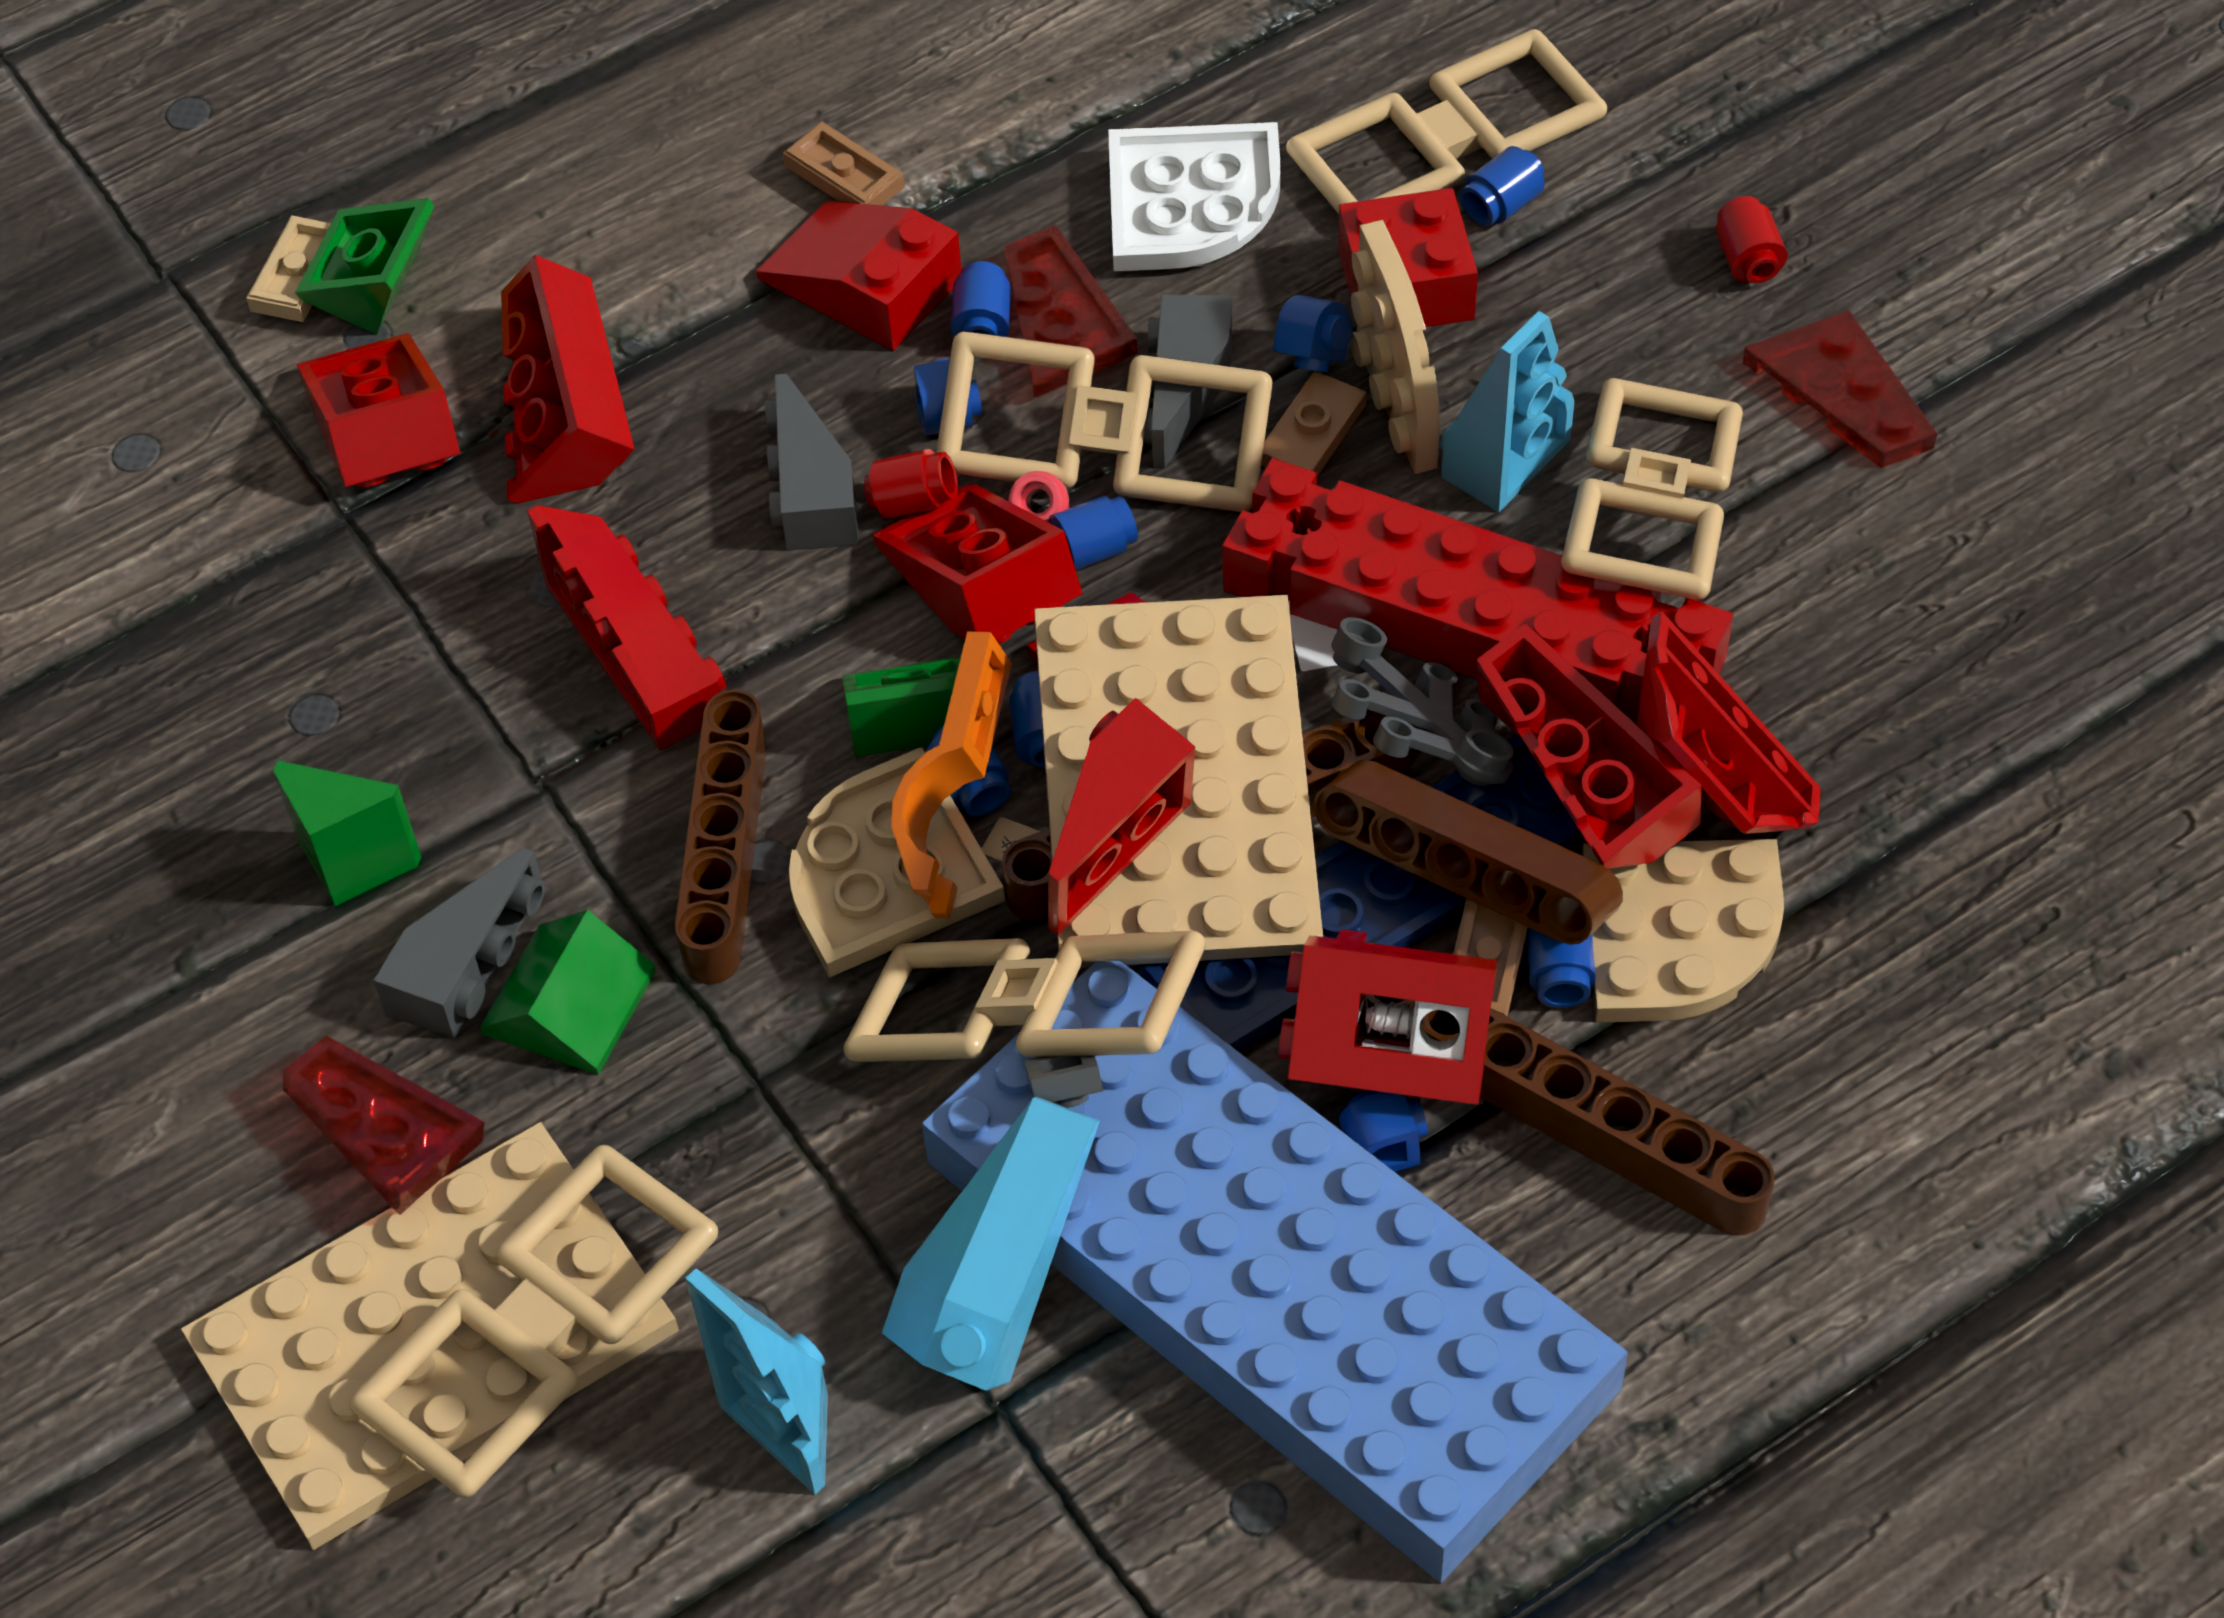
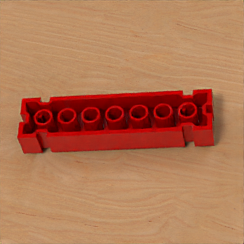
(1445, 584)

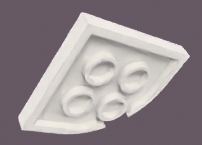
(1190, 192)

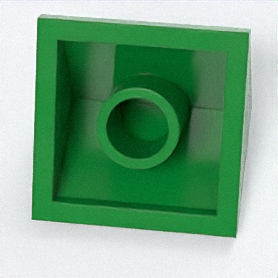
(365, 260)
(898, 705)
(348, 828)
(571, 992)

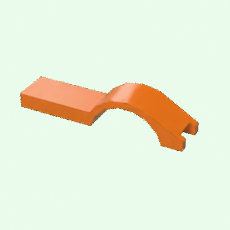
(954, 762)

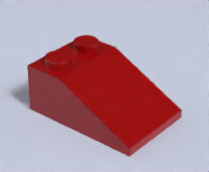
(868, 267)
(379, 410)
(982, 562)
(1125, 797)

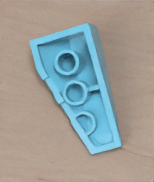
(1511, 419)
(984, 1264)
(765, 1378)

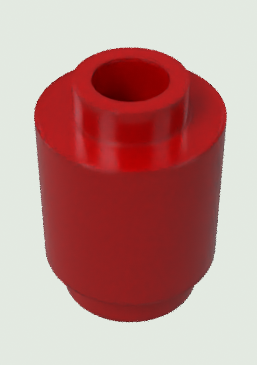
(1750, 240)
(910, 483)

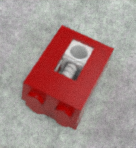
(1330, 991)

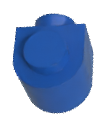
(1313, 332)
(930, 393)
(1386, 1127)

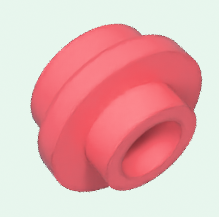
(1035, 482)

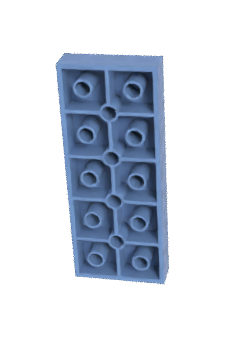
(1302, 1280)

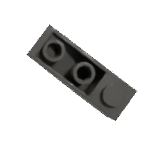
(1188, 330)
(813, 472)
(450, 953)

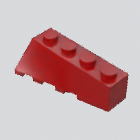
(560, 384)
(625, 622)
(1605, 769)

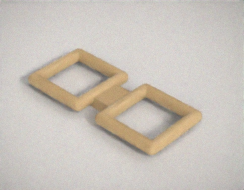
(1455, 124)
(1107, 419)
(1653, 487)
(1026, 995)
(533, 1320)

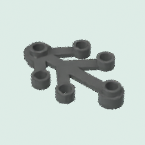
(1469, 742)

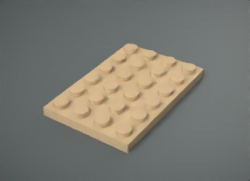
(1227, 682)
(323, 1326)

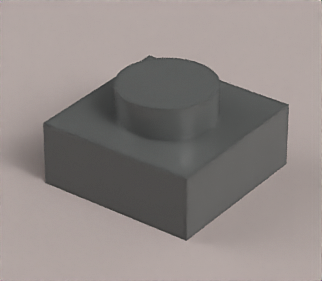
(1063, 1079)

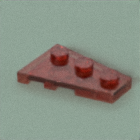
(1063, 305)
(1849, 383)
(380, 1121)

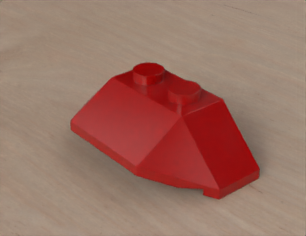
(1719, 740)

